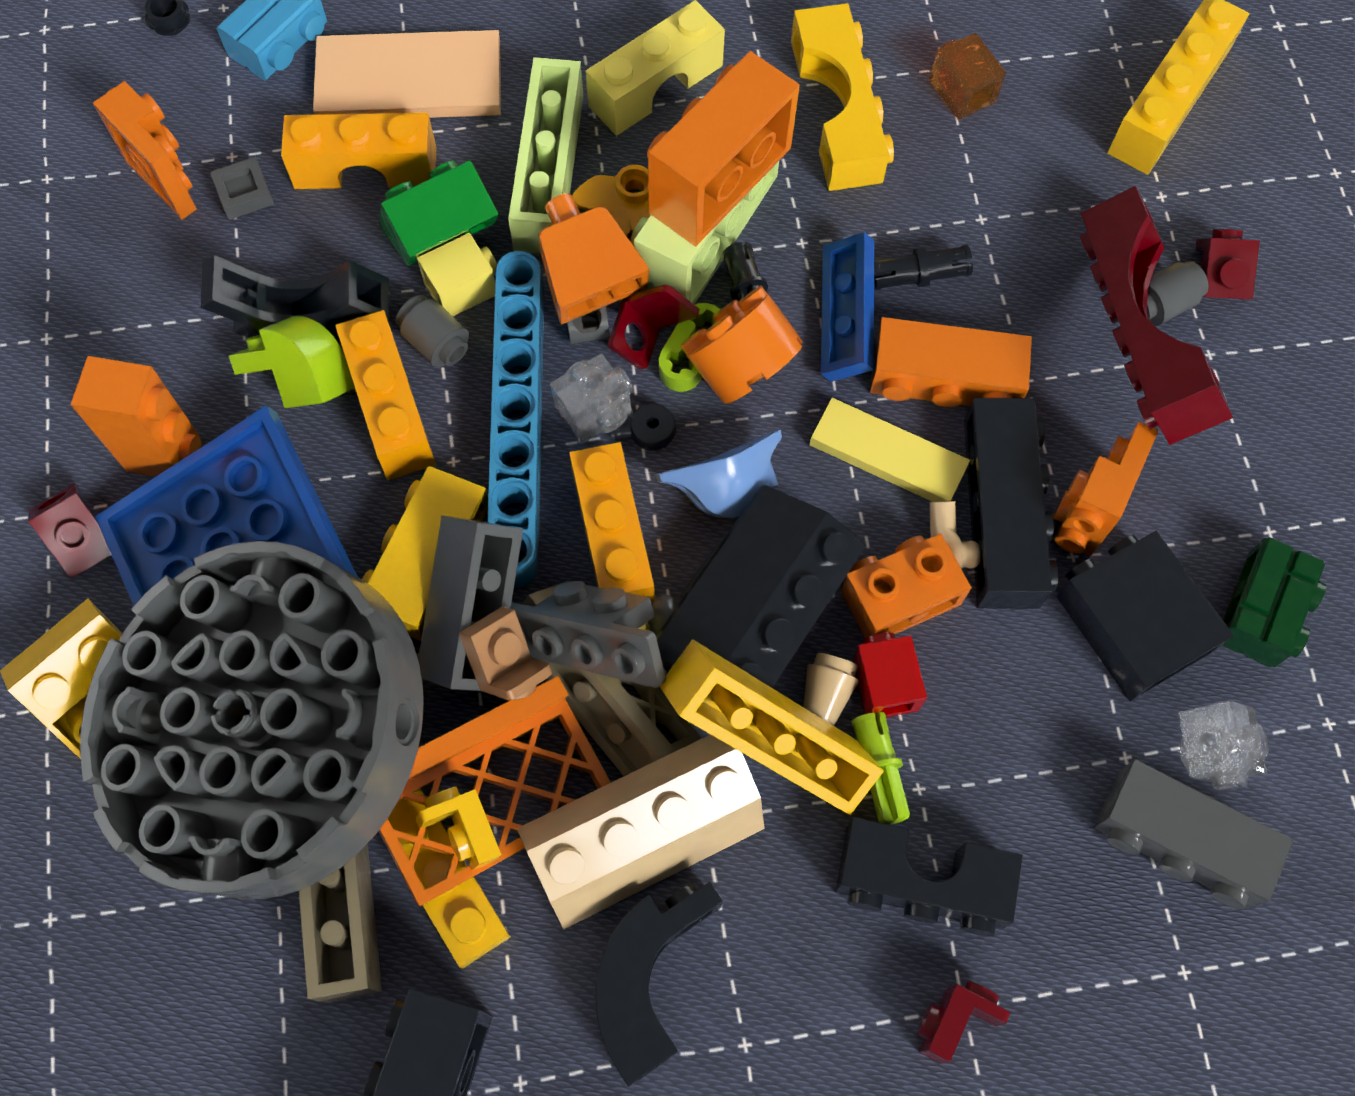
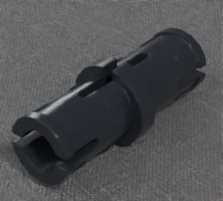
(922, 267)

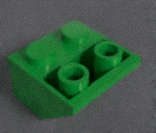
(436, 210)

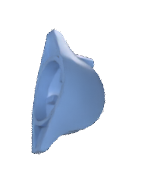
(727, 481)

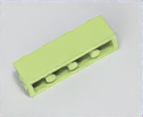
(545, 147)

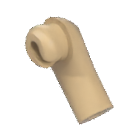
(944, 521)

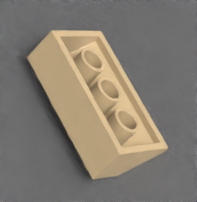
(643, 828)

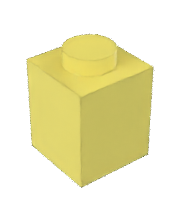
(459, 274)

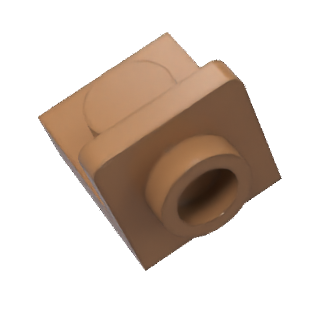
(502, 656)

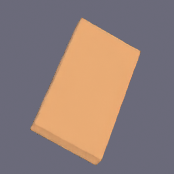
(409, 74)

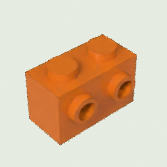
(905, 586)

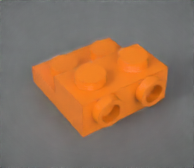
(146, 144)
(1100, 496)

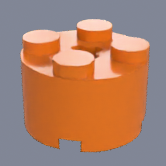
(743, 345)

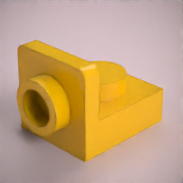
(472, 834)

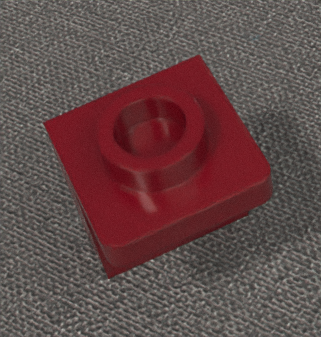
(1229, 264)
(945, 1023)

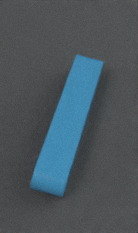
(516, 393)

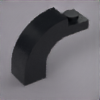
(260, 301)
(622, 987)

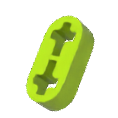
(673, 353)

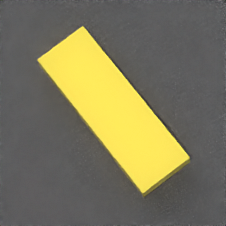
(889, 452)

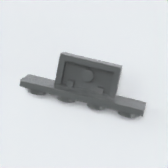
(594, 632)

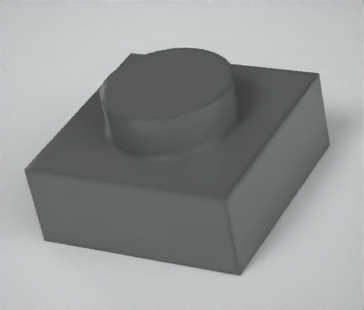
(242, 188)

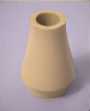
(829, 686)

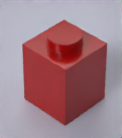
(889, 675)

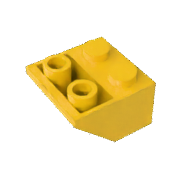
(58, 669)

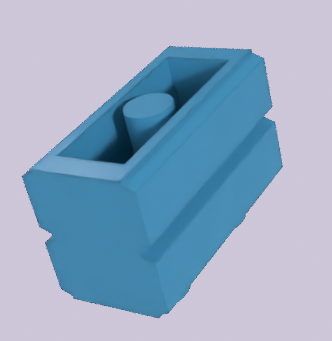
(270, 32)

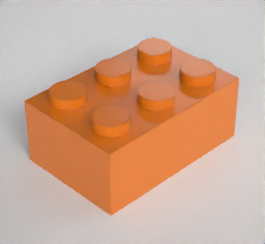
(721, 147)

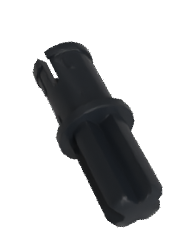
(742, 270)

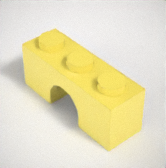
(626, 81)

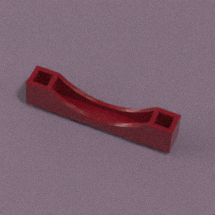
(1174, 375)

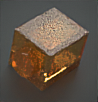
(966, 75)

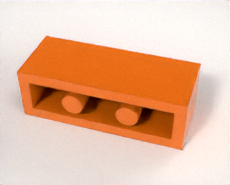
(948, 363)
(134, 415)

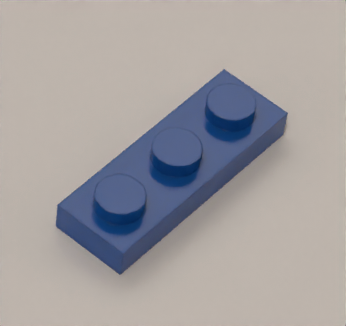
(847, 307)

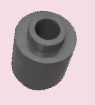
(1175, 291)
(432, 331)

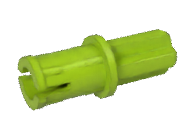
(888, 789)

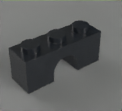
(977, 893)

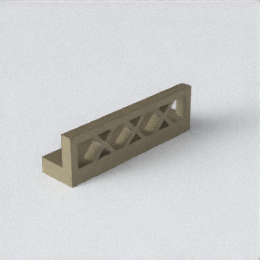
(614, 719)

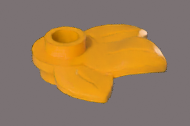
(613, 194)

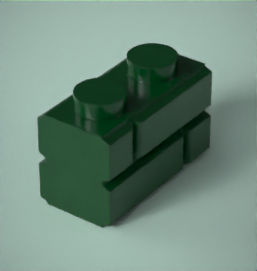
(1273, 601)

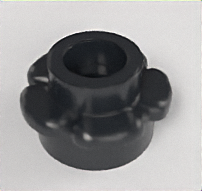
(167, 16)

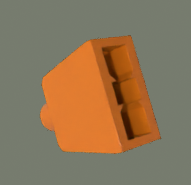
(587, 259)

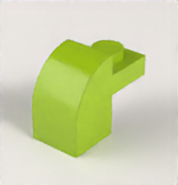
(303, 360)

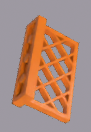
(477, 740)

